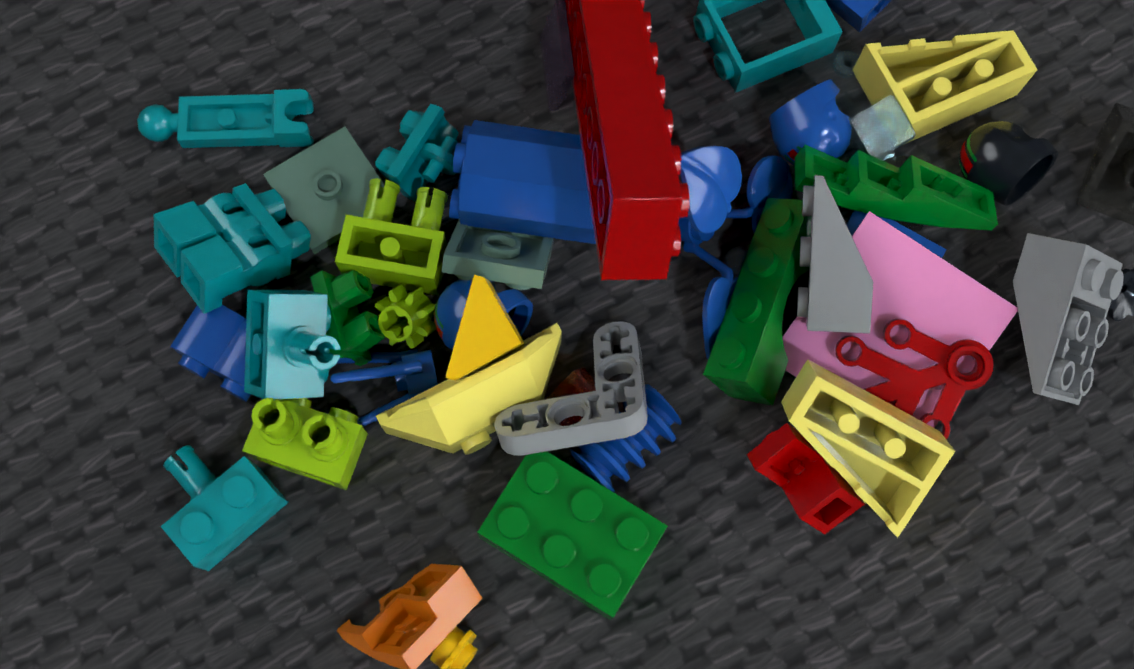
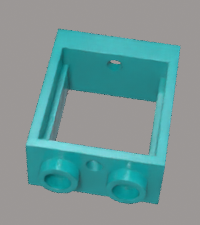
(812, 17)

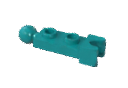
(232, 120)

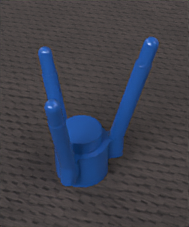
(411, 369)

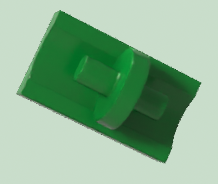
(352, 330)

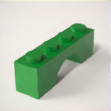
(749, 347)

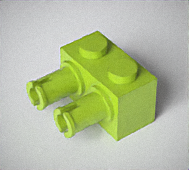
(393, 251)
(306, 440)

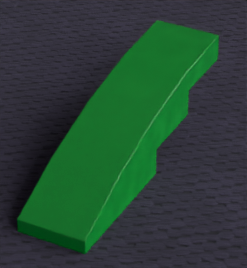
(911, 193)

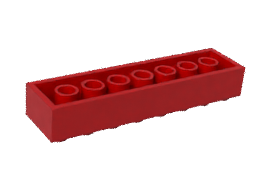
(626, 139)

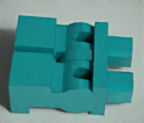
(228, 243)

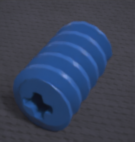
(609, 457)

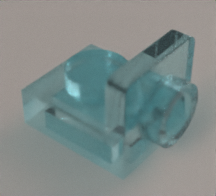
(883, 128)

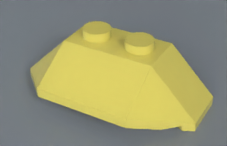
(465, 410)

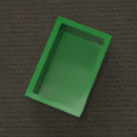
(572, 532)

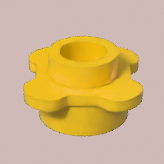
(455, 650)

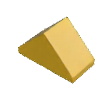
(484, 332)

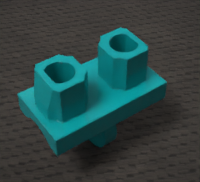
(424, 154)

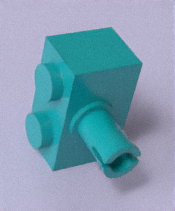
(288, 344)
(220, 509)

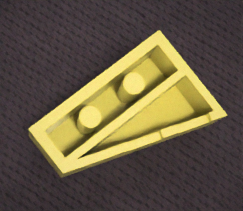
(945, 78)
(870, 443)

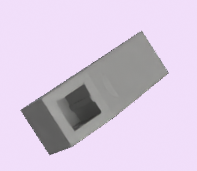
(838, 280)

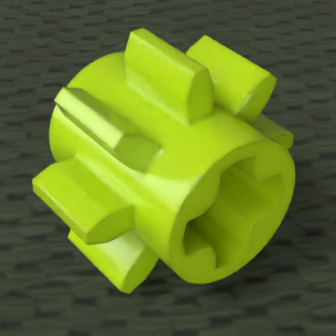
(406, 316)

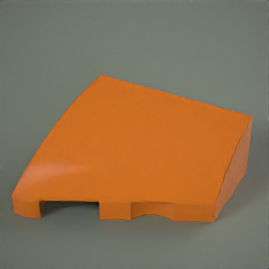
(415, 617)

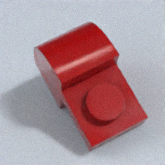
(810, 483)

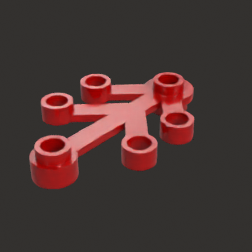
(908, 384)

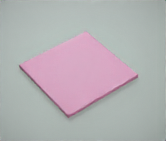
(912, 287)

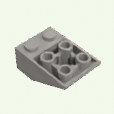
(1062, 311)

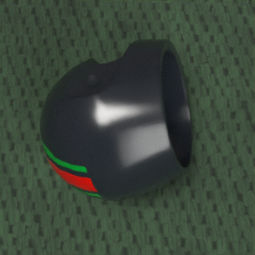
(1005, 160)

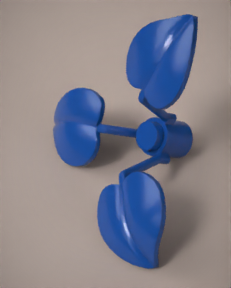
(713, 183)

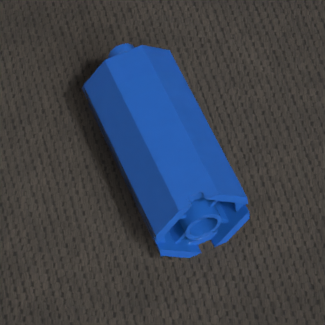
(522, 182)

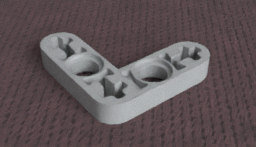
(598, 408)

